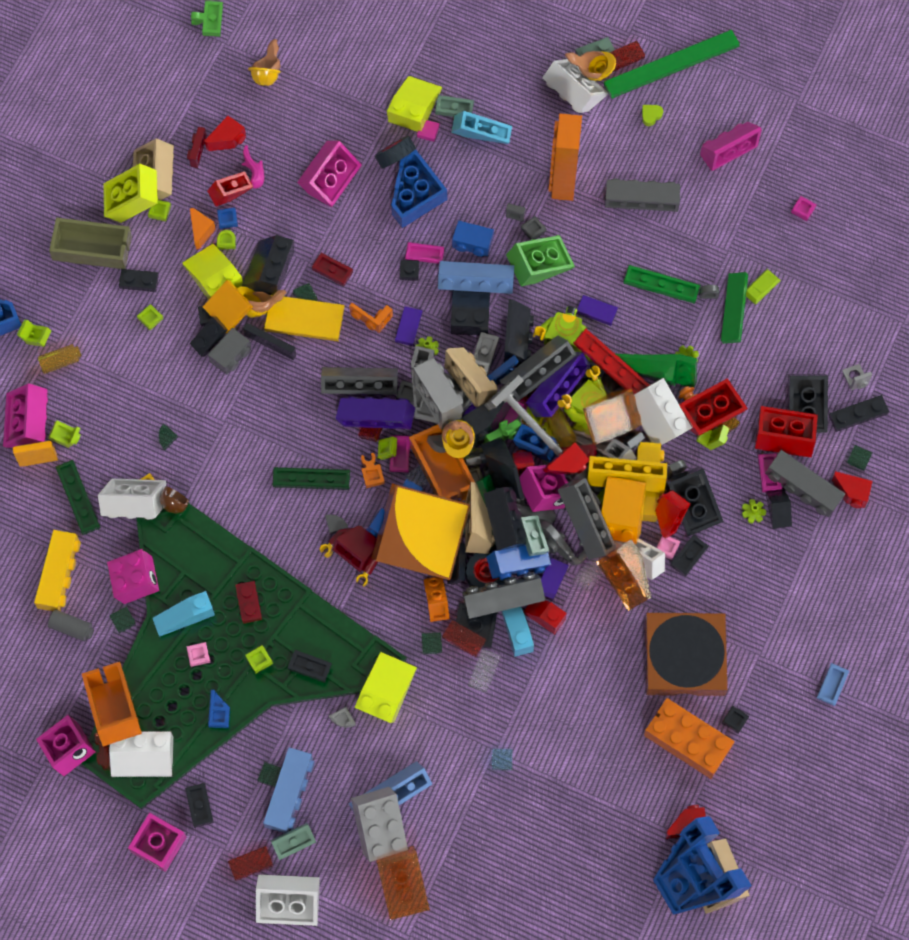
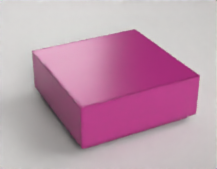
(429, 131)
(803, 208)

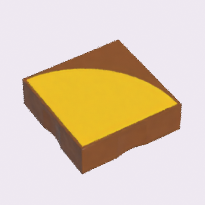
(421, 531)

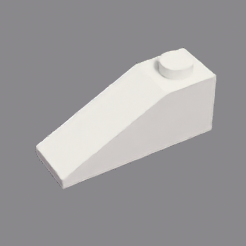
(653, 558)

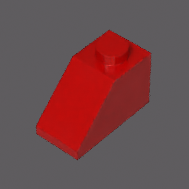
(226, 135)
(229, 188)
(522, 460)
(568, 462)
(855, 489)
(670, 512)
(546, 615)
(685, 818)

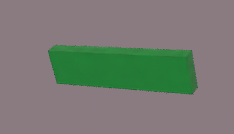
(661, 284)
(734, 307)

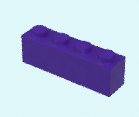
(545, 398)
(375, 413)

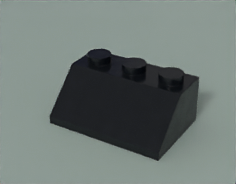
(269, 264)
(518, 332)
(505, 518)

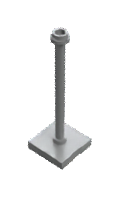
(505, 394)

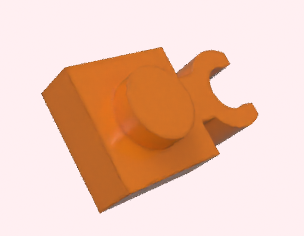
(372, 473)

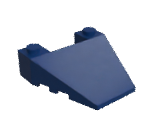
(692, 874)

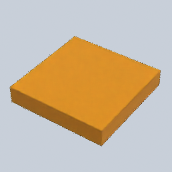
(228, 305)
(35, 453)

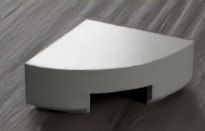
(342, 718)

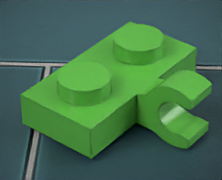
(210, 18)
(505, 431)

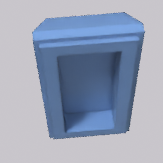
(833, 684)

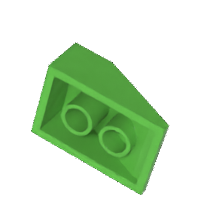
(539, 259)

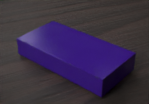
(597, 310)
(408, 326)
(553, 578)

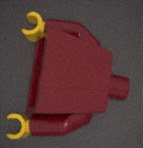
(355, 547)

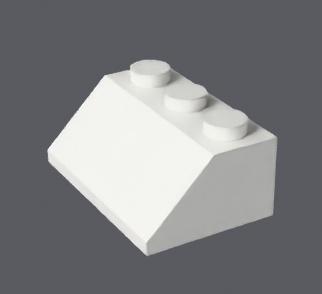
(574, 86)
(660, 413)
(131, 498)
(142, 755)
(287, 900)

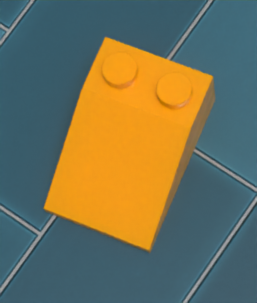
(624, 508)

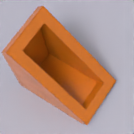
(202, 227)

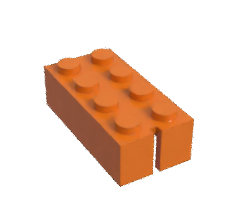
(445, 474)
(111, 704)
(689, 738)

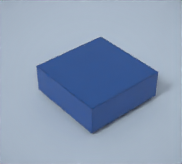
(227, 218)

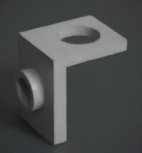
(859, 381)

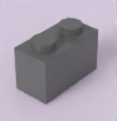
(230, 351)

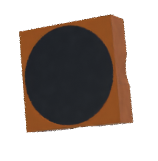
(686, 654)

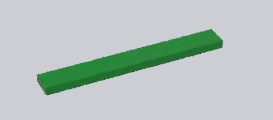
(671, 64)

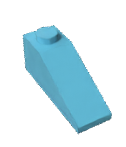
(481, 128)
(184, 614)
(518, 631)

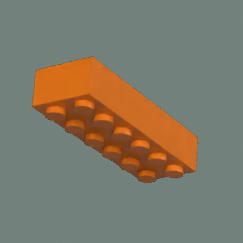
(565, 156)

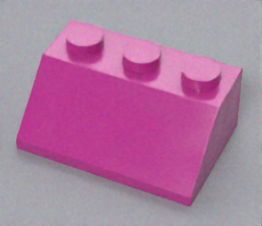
(730, 145)
(329, 172)
(25, 416)

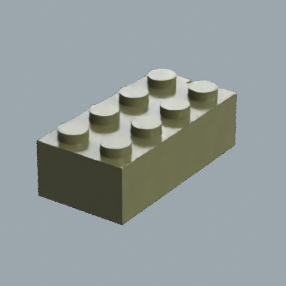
(90, 243)

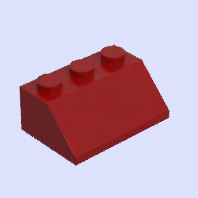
(712, 407)
(786, 431)

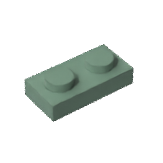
(602, 45)
(451, 106)
(535, 537)
(293, 841)

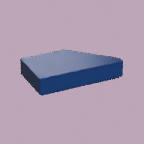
(503, 370)
(218, 712)

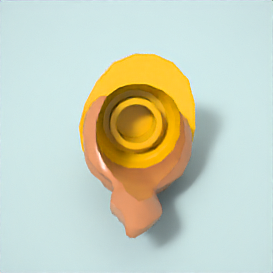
(593, 64)
(267, 69)
(260, 301)
(458, 438)

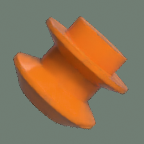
(686, 393)

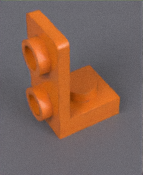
(378, 323)
(436, 599)

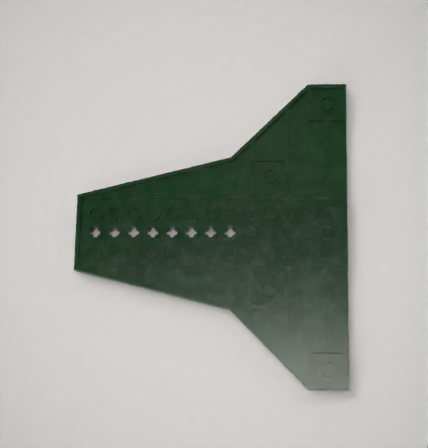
(201, 556)

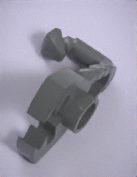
(556, 543)

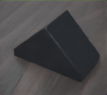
(779, 509)

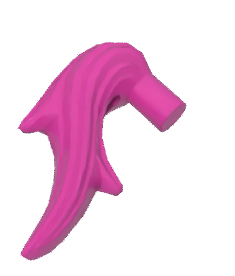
(256, 168)

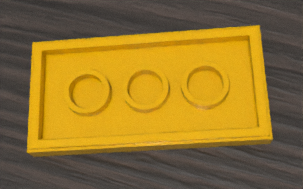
(305, 318)

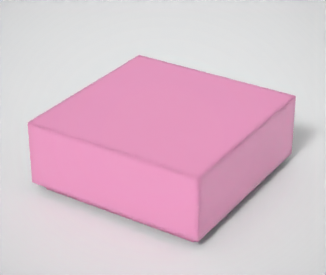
(668, 546)
(198, 654)

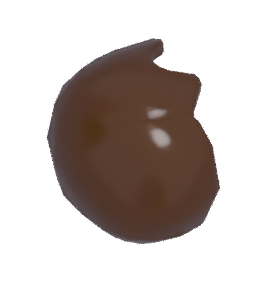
(173, 500)

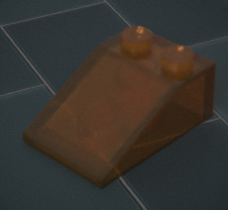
(612, 416)
(627, 574)
(402, 884)

